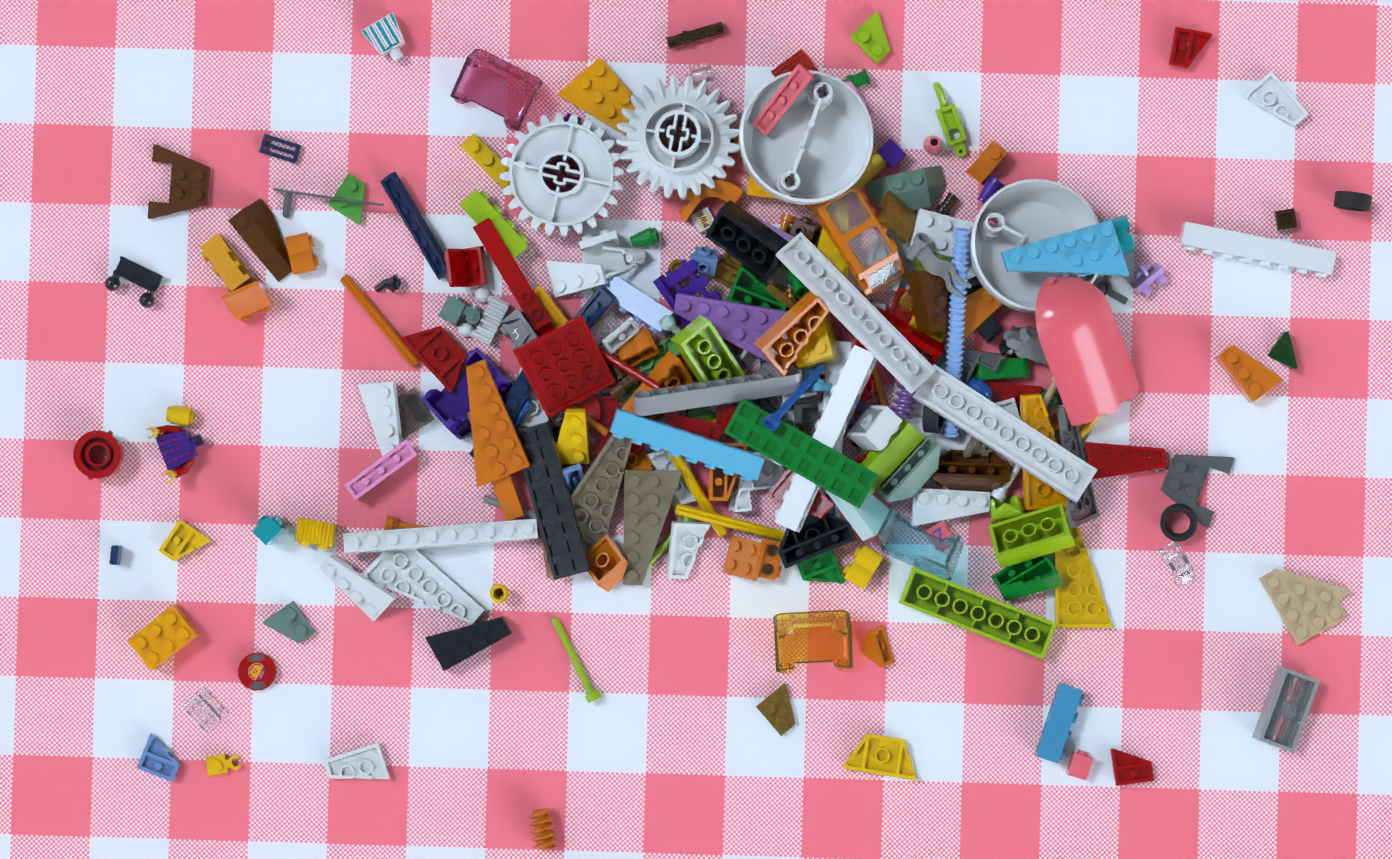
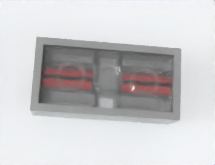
(1285, 709)

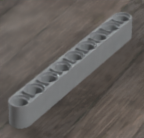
(716, 392)

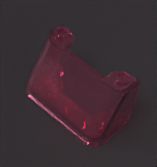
(497, 87)

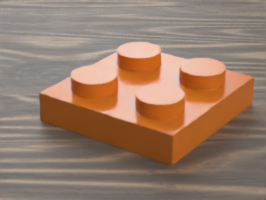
(744, 558)

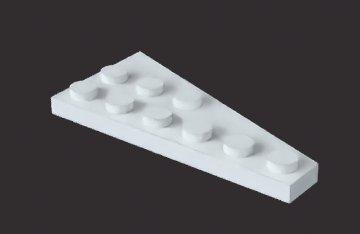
(419, 579)

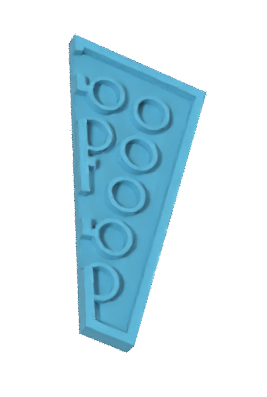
(1081, 251)

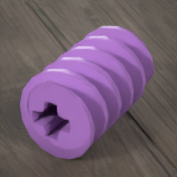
(904, 403)

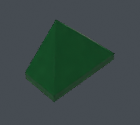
(1283, 351)

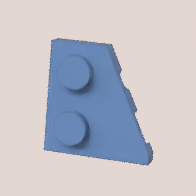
(158, 759)

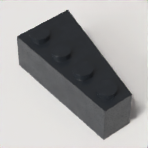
(461, 643)

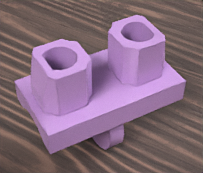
(1147, 275)

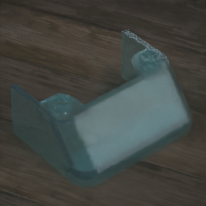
(919, 548)

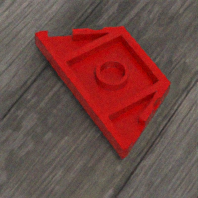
(438, 353)

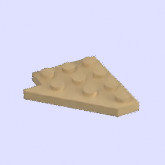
(1304, 603)

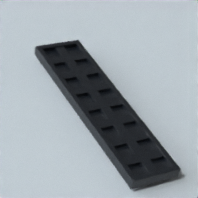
(553, 502)

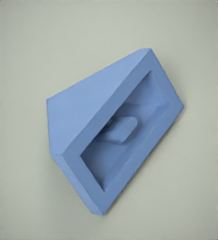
(573, 476)

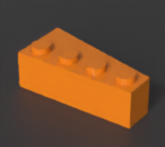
(789, 334)
(668, 373)

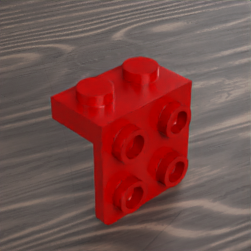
(466, 267)

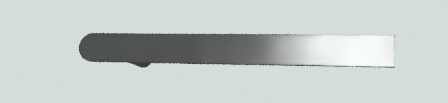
(288, 199)

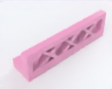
(381, 469)

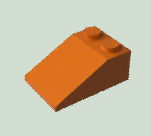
(248, 301)

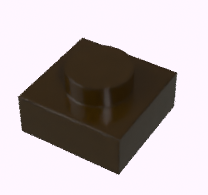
(1285, 219)

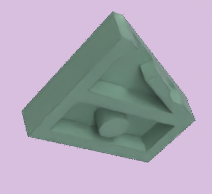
(290, 623)

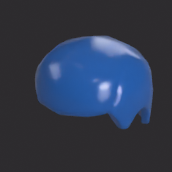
(980, 387)

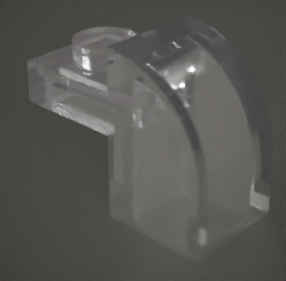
(1178, 564)

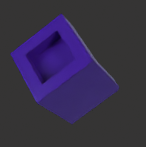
(891, 153)

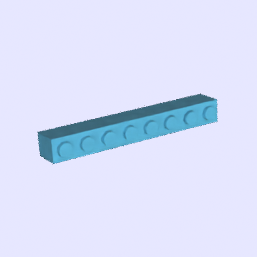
(688, 444)

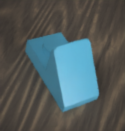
(818, 385)

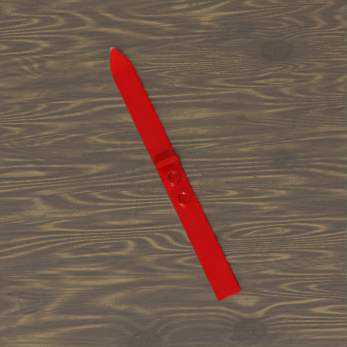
(523, 293)

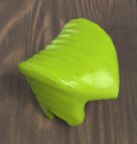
(1008, 509)

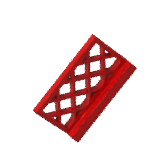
(918, 339)

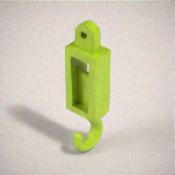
(948, 120)

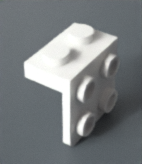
(594, 254)

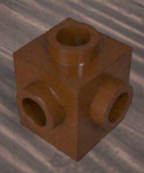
(806, 227)

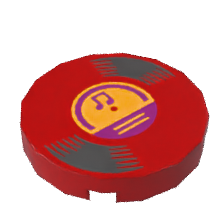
(257, 671)

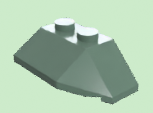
(914, 188)
(912, 472)

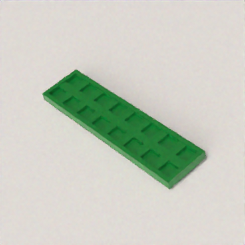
(802, 454)

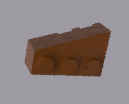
(929, 301)

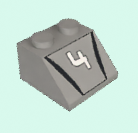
(517, 328)

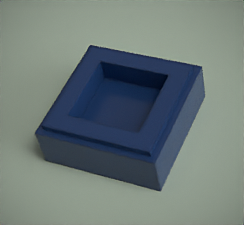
(115, 555)

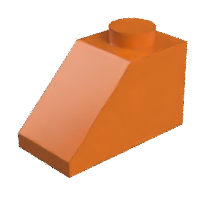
(986, 162)

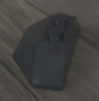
(814, 538)

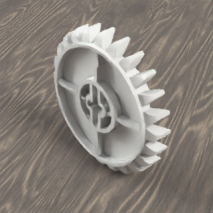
(566, 142)
(679, 169)

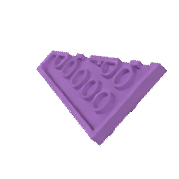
(733, 321)

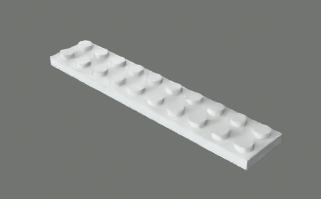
(856, 312)
(1005, 434)

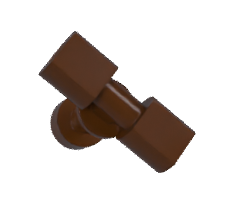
(623, 381)

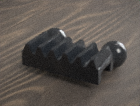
(138, 275)

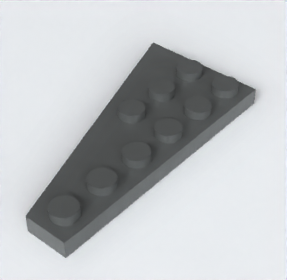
(1086, 507)

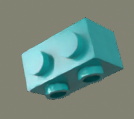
(269, 528)

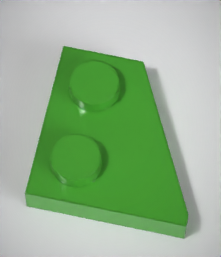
(351, 189)

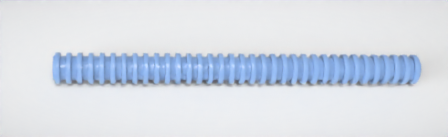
(957, 316)

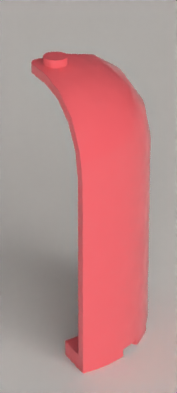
(1083, 348)

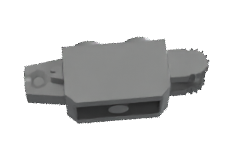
(1026, 344)

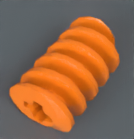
(542, 829)

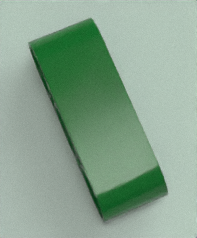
(1007, 369)

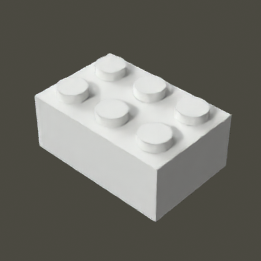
(939, 230)

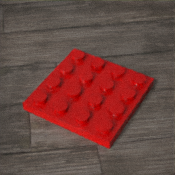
(564, 366)

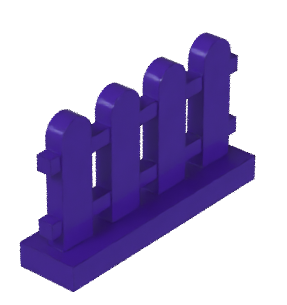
(665, 284)

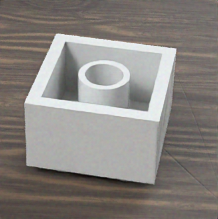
(874, 427)

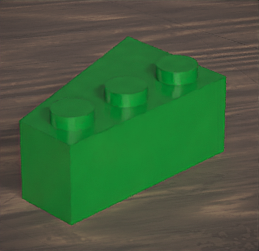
(750, 289)
(1026, 578)

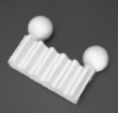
(490, 320)

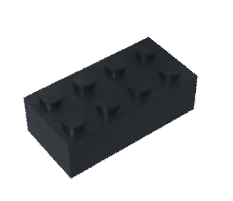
(746, 239)

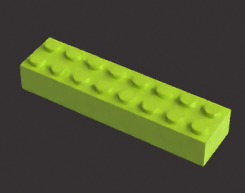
(977, 612)

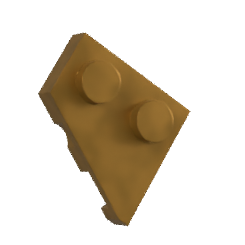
(783, 294)
(778, 710)

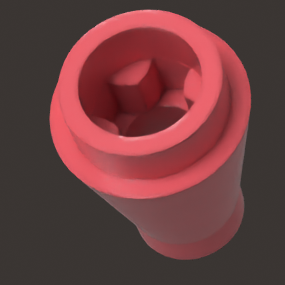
(932, 149)

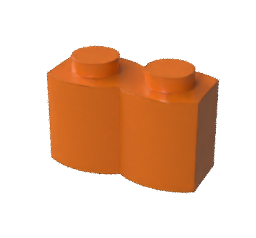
(301, 253)
(638, 348)

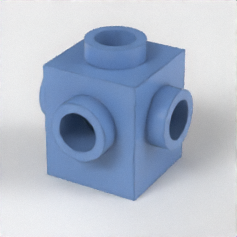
(706, 259)

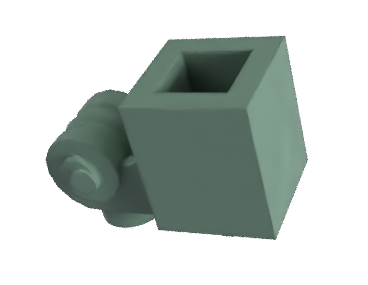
(455, 308)

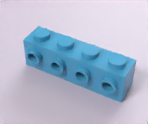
(1058, 722)

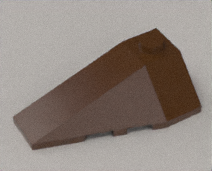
(260, 232)

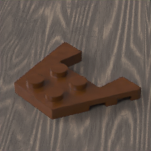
(187, 186)

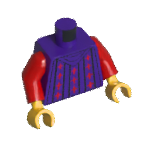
(176, 448)

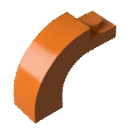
(723, 191)

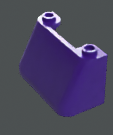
(454, 406)

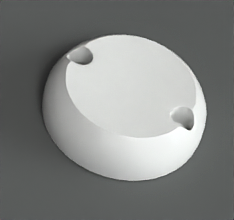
(815, 143)
(1023, 215)

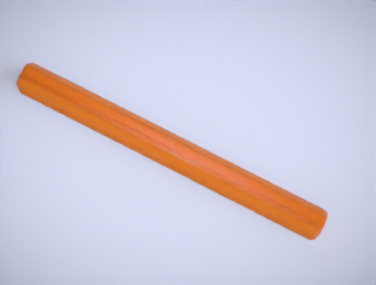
(379, 320)

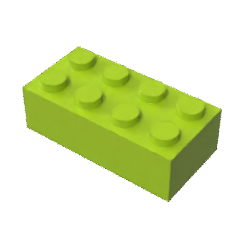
(706, 352)
(1031, 535)

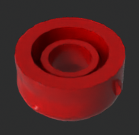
(83, 458)

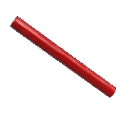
(630, 370)

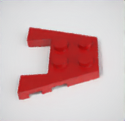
(702, 427)

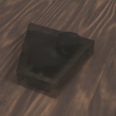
(413, 412)

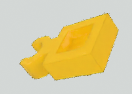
(219, 764)

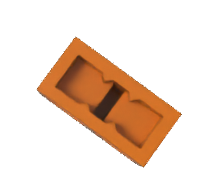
(773, 560)

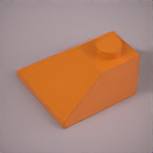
(606, 563)

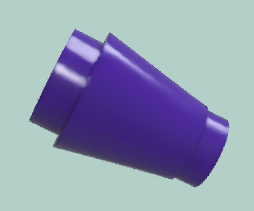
(990, 187)

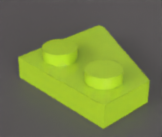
(872, 38)

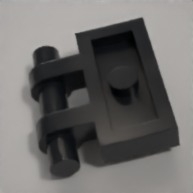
(764, 404)

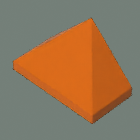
(877, 647)

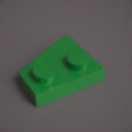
(821, 568)

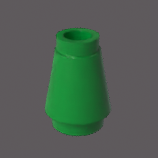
(645, 238)

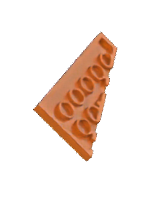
(493, 433)

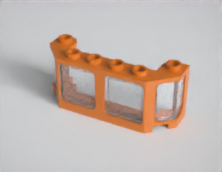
(860, 240)

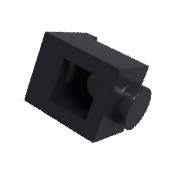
(989, 329)

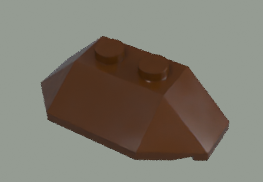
(972, 472)

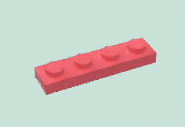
(782, 99)

